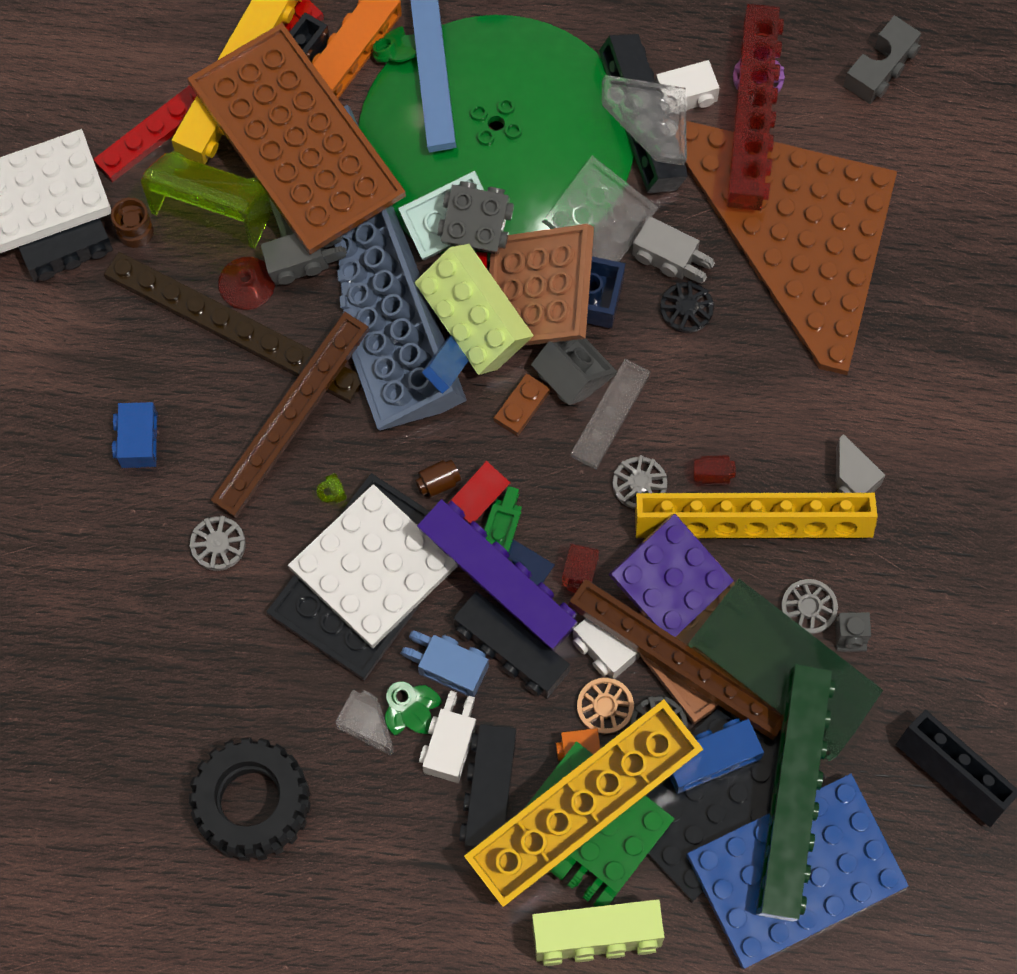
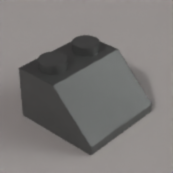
(573, 369)

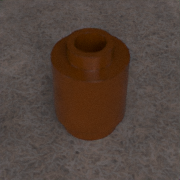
(438, 478)

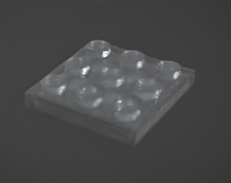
(605, 203)

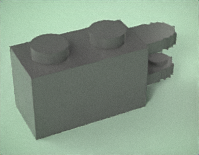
(289, 260)

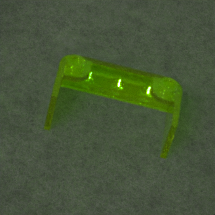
(209, 189)

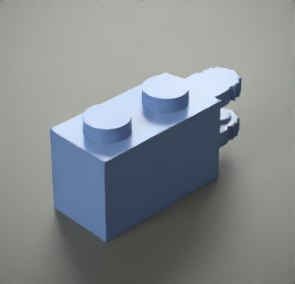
(448, 662)

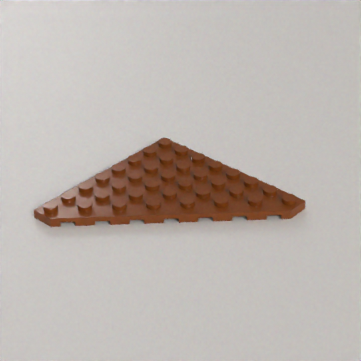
(811, 237)

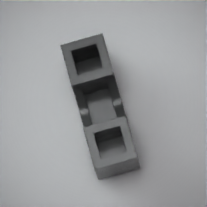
(871, 77)

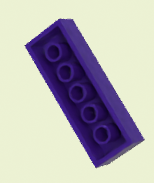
(497, 575)

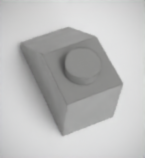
(855, 470)

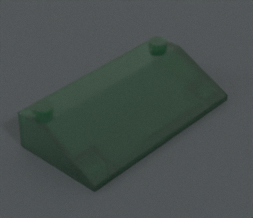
(761, 646)

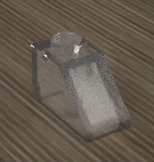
(365, 721)

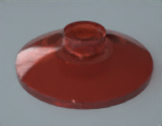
(246, 294)

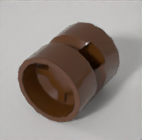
(132, 222)

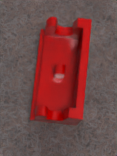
(480, 492)

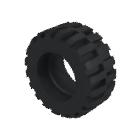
(231, 763)

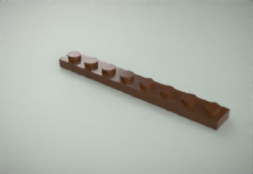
(290, 415)
(675, 657)

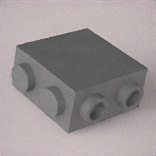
(476, 217)

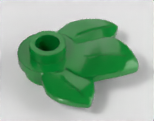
(395, 47)
(413, 711)

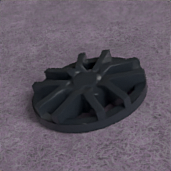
(687, 307)

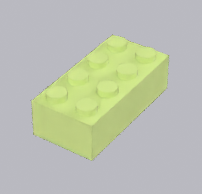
(473, 308)
(598, 931)

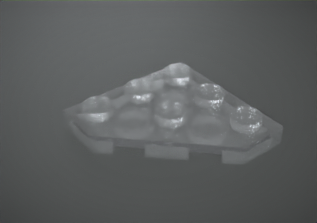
(650, 114)

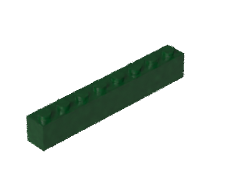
(794, 793)

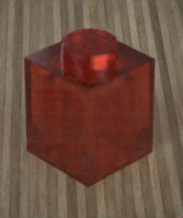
(580, 565)

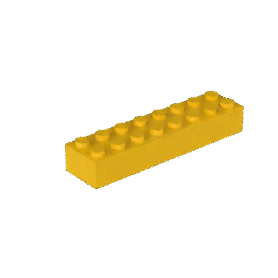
(583, 803)

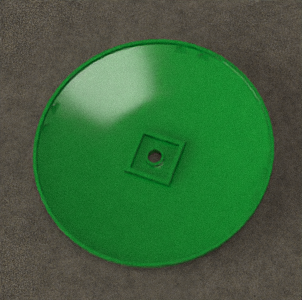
(510, 72)

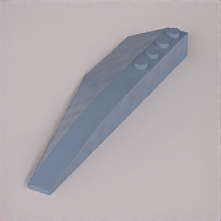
(403, 328)

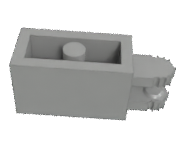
(670, 251)

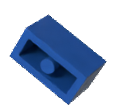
(135, 435)

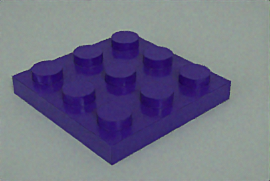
(671, 576)

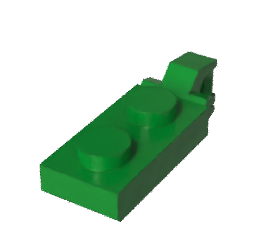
(504, 519)

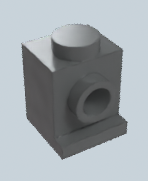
(852, 632)

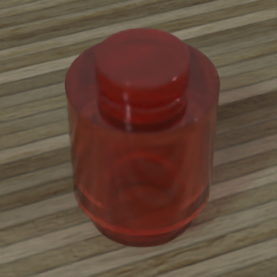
(714, 470)

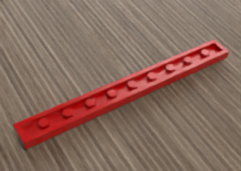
(165, 121)

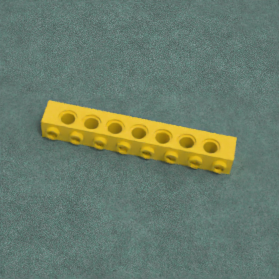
(760, 514)

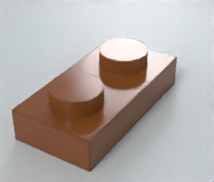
(522, 405)

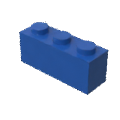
(721, 754)

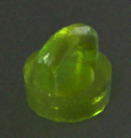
(336, 488)

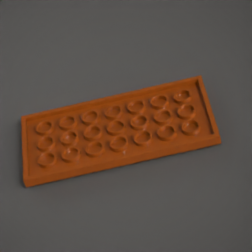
(296, 138)

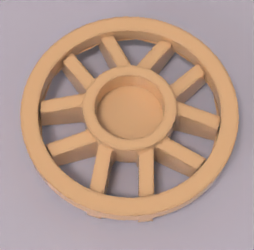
(605, 705)

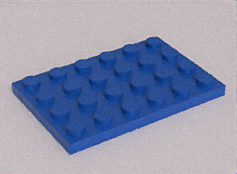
(848, 873)

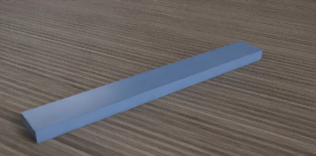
(433, 75)

